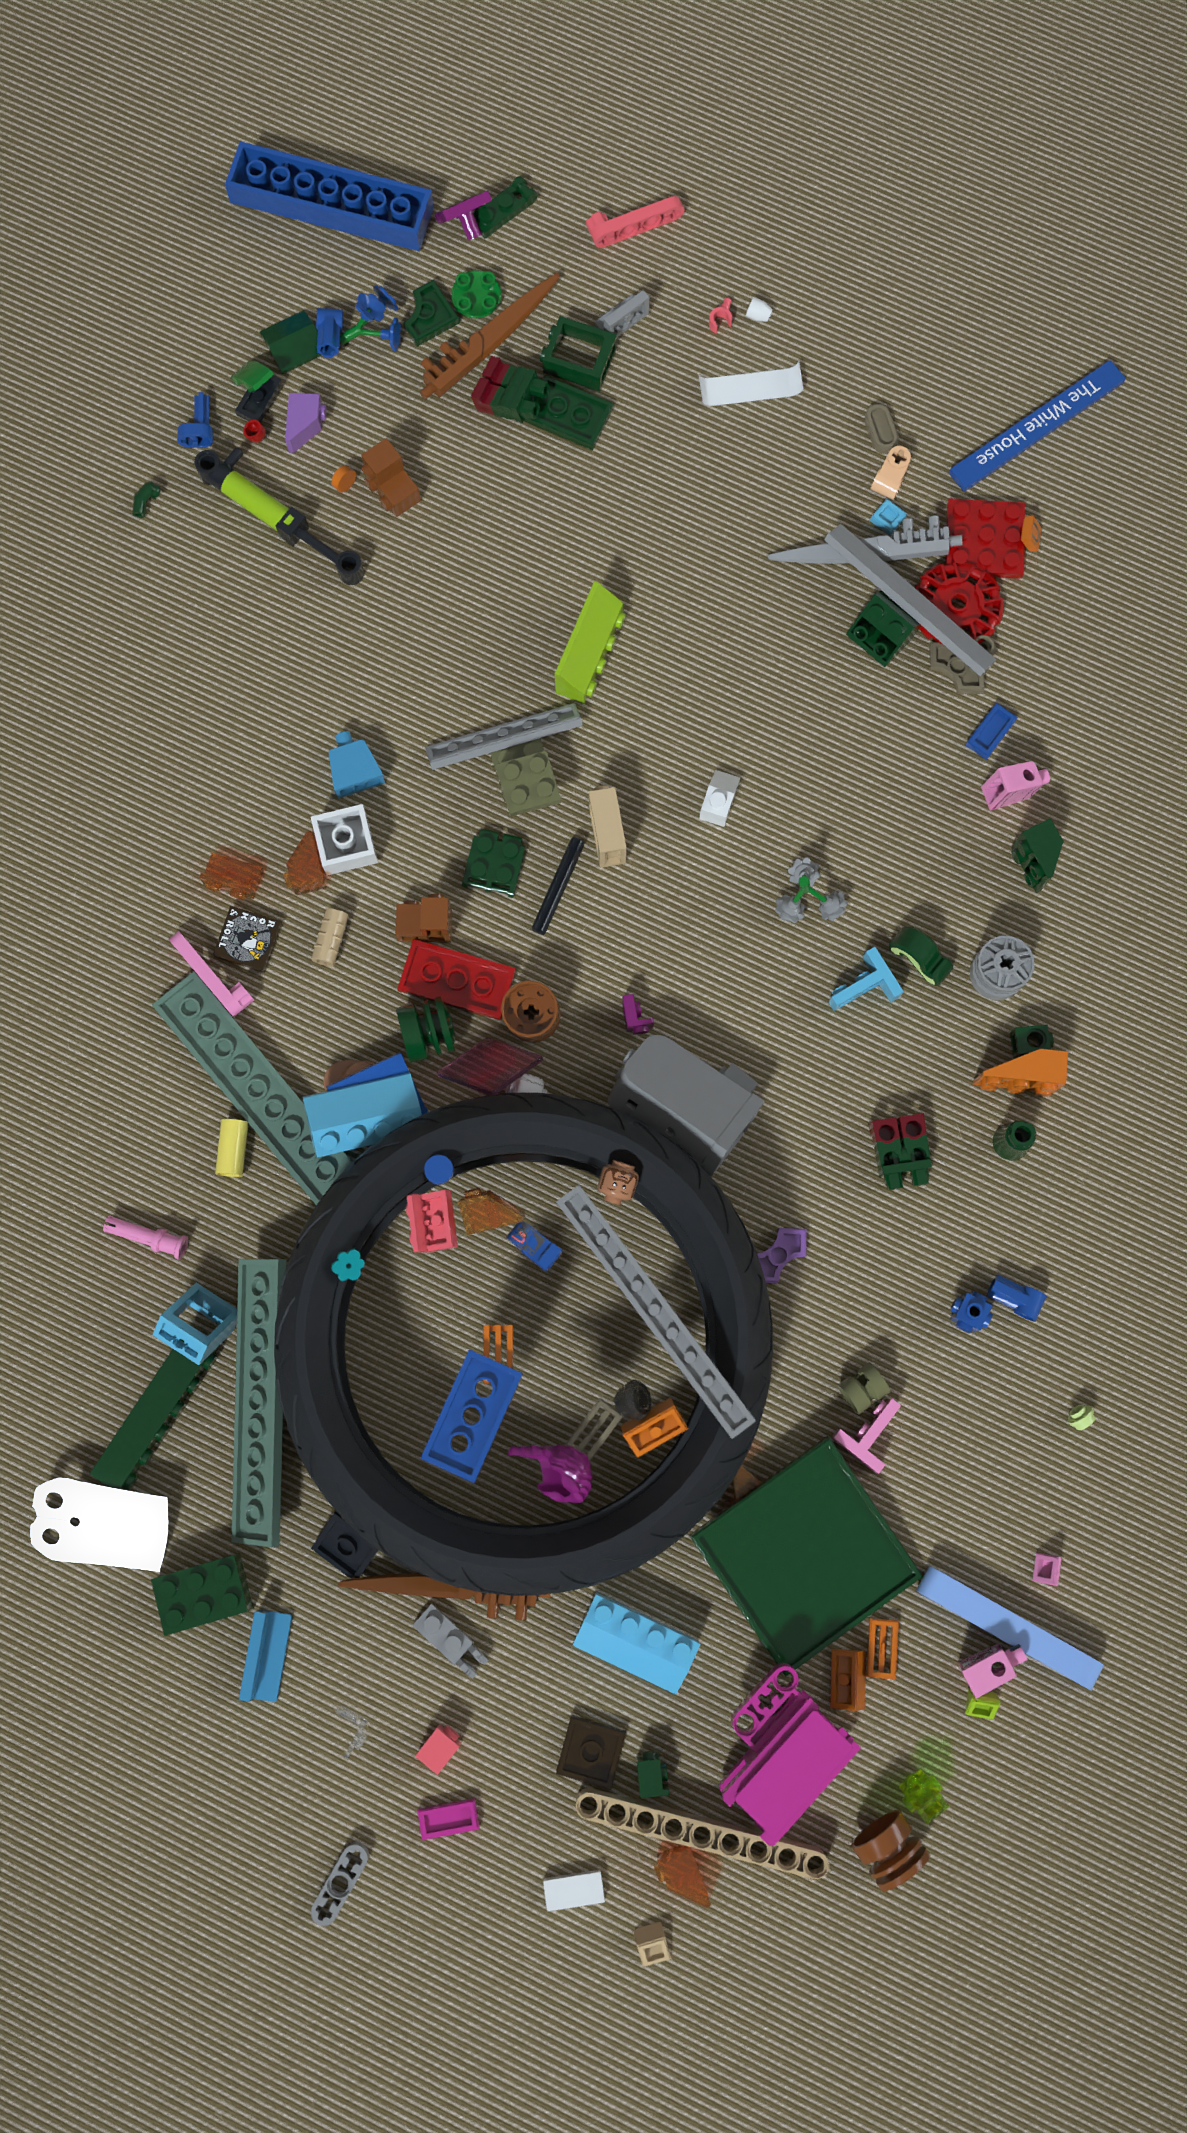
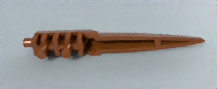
(481, 344)
(421, 1585)

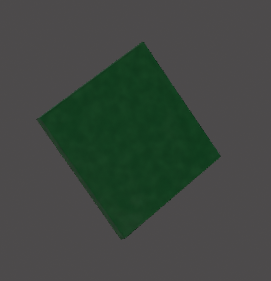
(806, 1555)

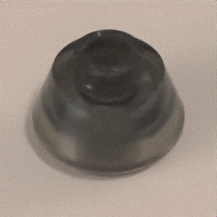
(633, 1400)

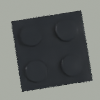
(344, 1547)

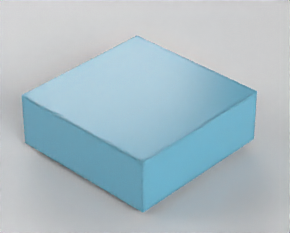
(888, 517)

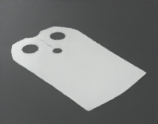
(113, 1528)

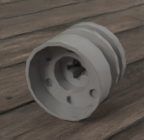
(997, 982)

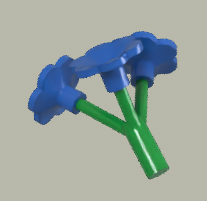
(373, 309)

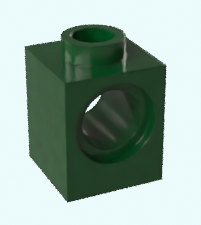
(1019, 1039)

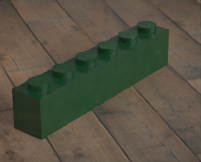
(150, 1420)

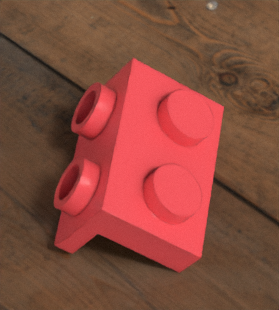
(431, 1221)

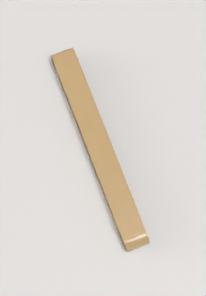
(711, 1843)

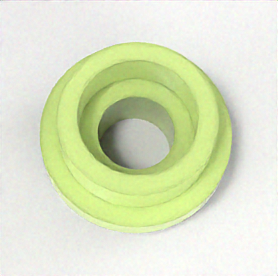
(1081, 1417)

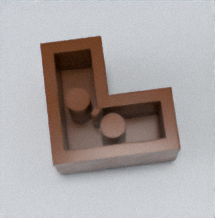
(388, 478)
(425, 921)

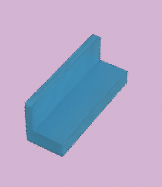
(265, 1656)

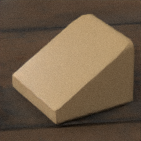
(652, 1944)

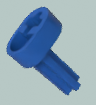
(198, 433)

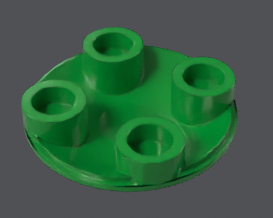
(476, 293)

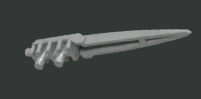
(901, 546)

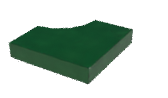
(431, 314)

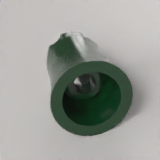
(1006, 1143)

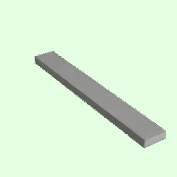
(910, 599)

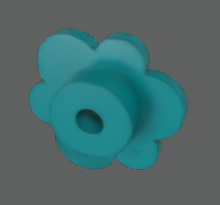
(350, 1271)

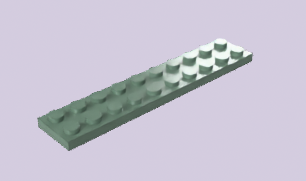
(249, 1082)
(257, 1407)

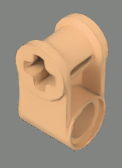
(891, 474)

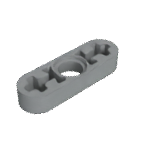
(322, 1898)

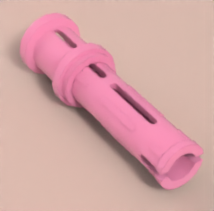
(158, 1240)

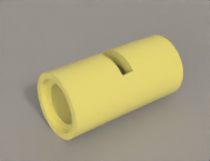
(231, 1148)

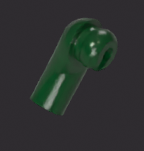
(142, 495)

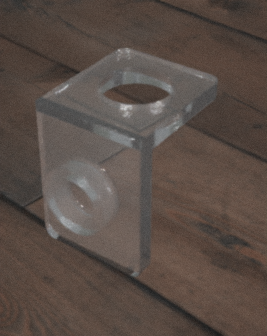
(360, 1735)

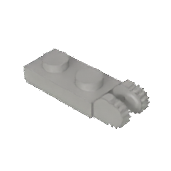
(448, 1639)

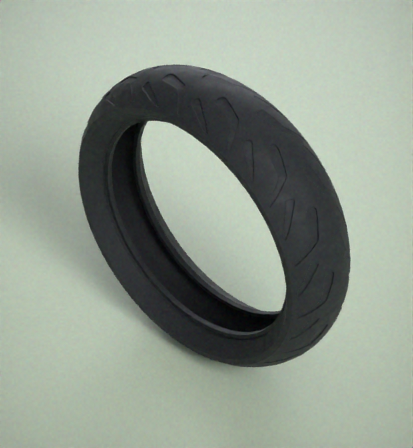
(317, 1387)

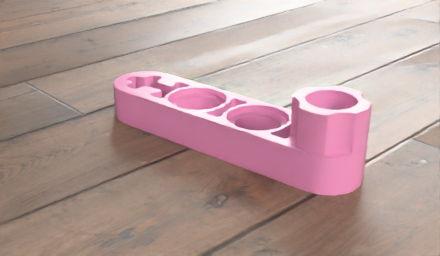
(233, 999)

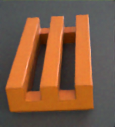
(486, 1347)
(881, 1655)

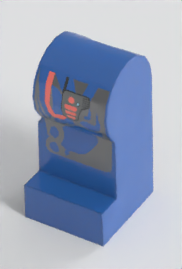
(534, 1245)

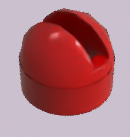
(256, 428)

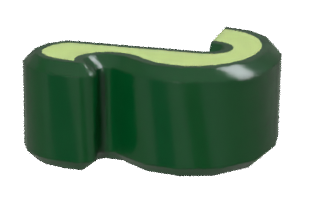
(922, 953)

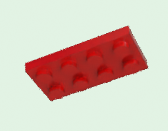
(456, 977)

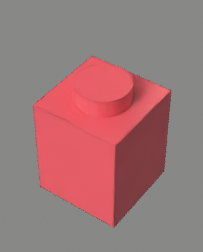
(439, 1748)

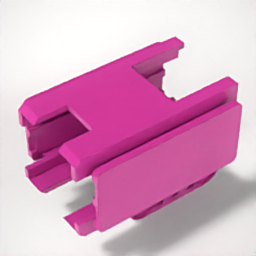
(788, 1756)

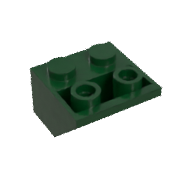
(883, 628)
(1038, 853)

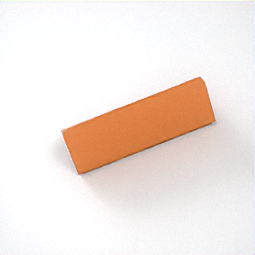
(658, 1427)
(848, 1679)

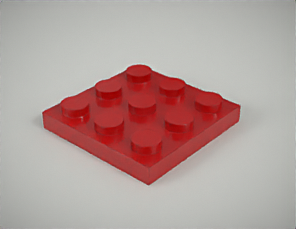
(989, 536)

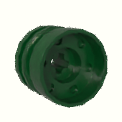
(426, 1029)

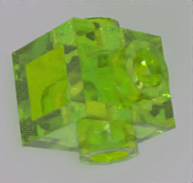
(923, 1795)

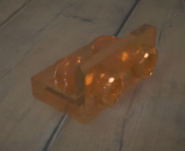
(231, 876)

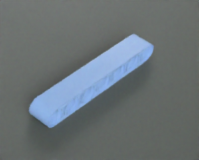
(1010, 1627)

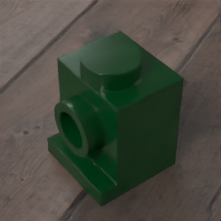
(651, 1775)

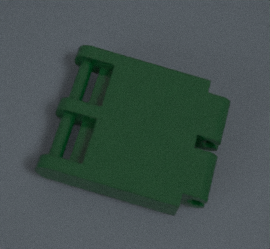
(494, 862)

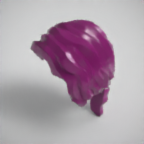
(563, 1469)

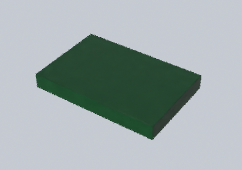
(572, 413)

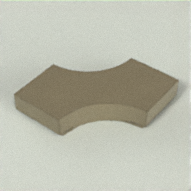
(962, 676)

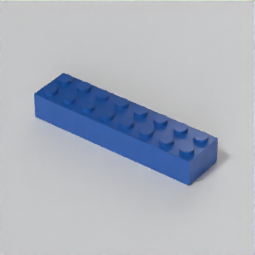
(329, 196)

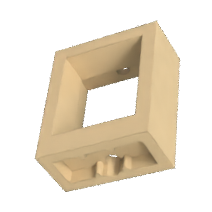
(607, 826)

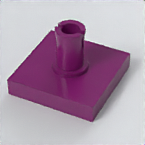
(464, 211)

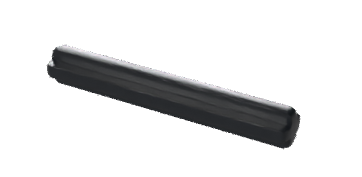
(558, 886)

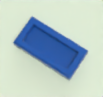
(991, 731)

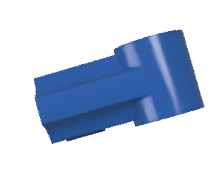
(329, 329)
(1023, 1300)

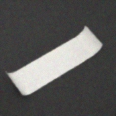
(751, 386)

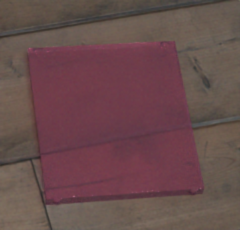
(490, 1066)

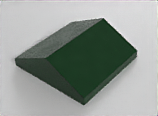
(292, 341)

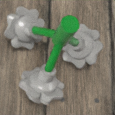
(804, 874)

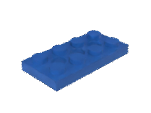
(452, 1422)

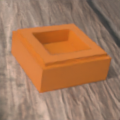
(1031, 533)

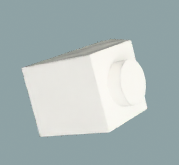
(719, 798)

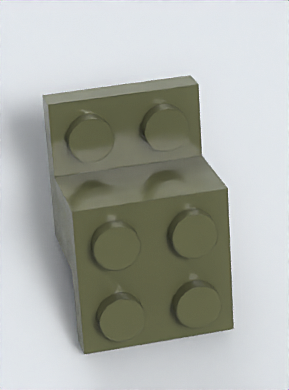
(525, 777)

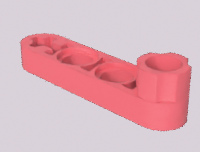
(607, 232)

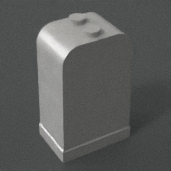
(684, 1100)

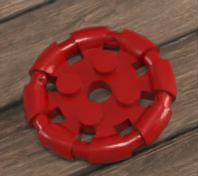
(971, 596)

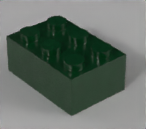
(202, 1594)

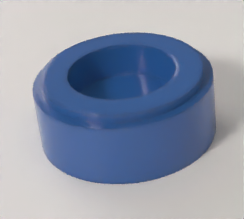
(438, 1169)

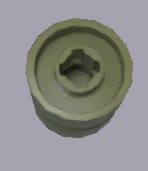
(863, 1388)

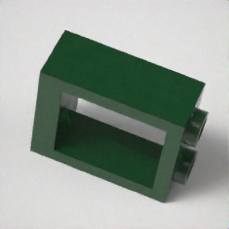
(573, 372)

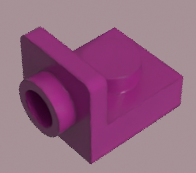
(631, 1012)

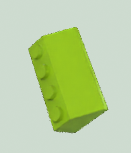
(589, 644)

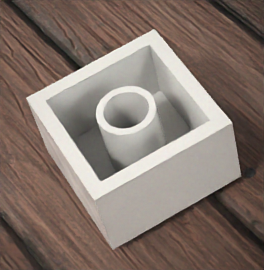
(344, 839)

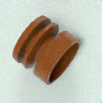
(520, 1000)
(893, 1854)

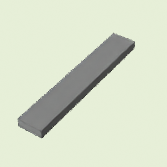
(503, 736)

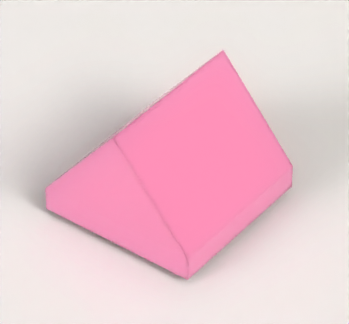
(1047, 1569)

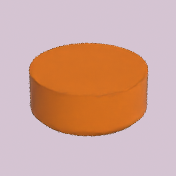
(343, 478)

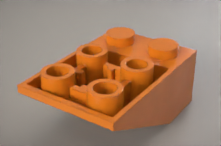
(1037, 1071)

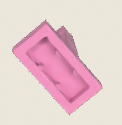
(868, 1434)

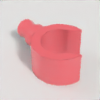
(722, 311)

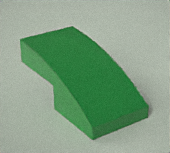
(252, 375)

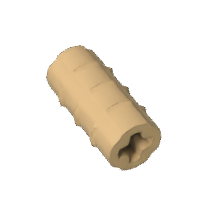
(329, 937)

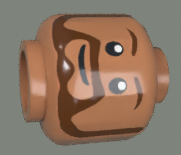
(618, 1182)

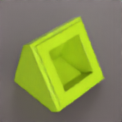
(983, 1706)

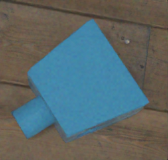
(353, 766)

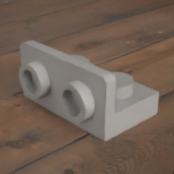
(625, 314)

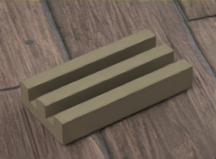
(609, 1409)

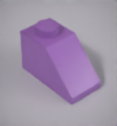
(303, 419)

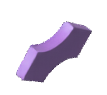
(787, 1246)

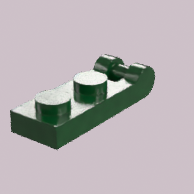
(504, 207)

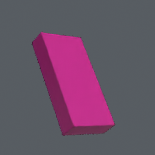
(448, 1819)

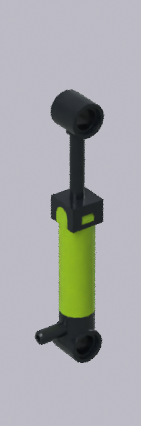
(287, 522)

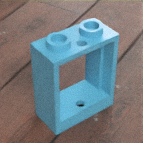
(196, 1345)

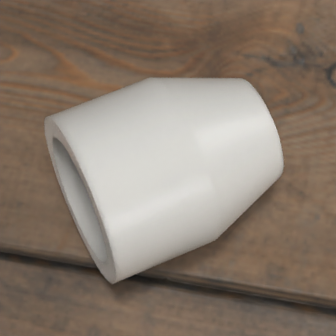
(758, 310)

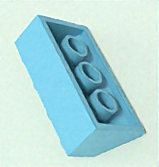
(360, 1113)
(636, 1643)

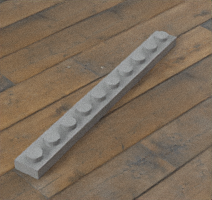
(656, 1312)

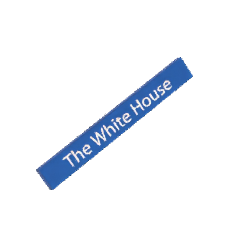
(1037, 426)

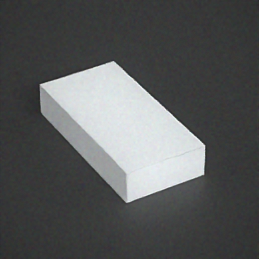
(573, 1890)

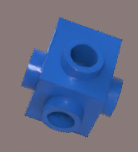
(962, 1316)

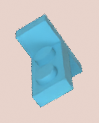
(865, 982)

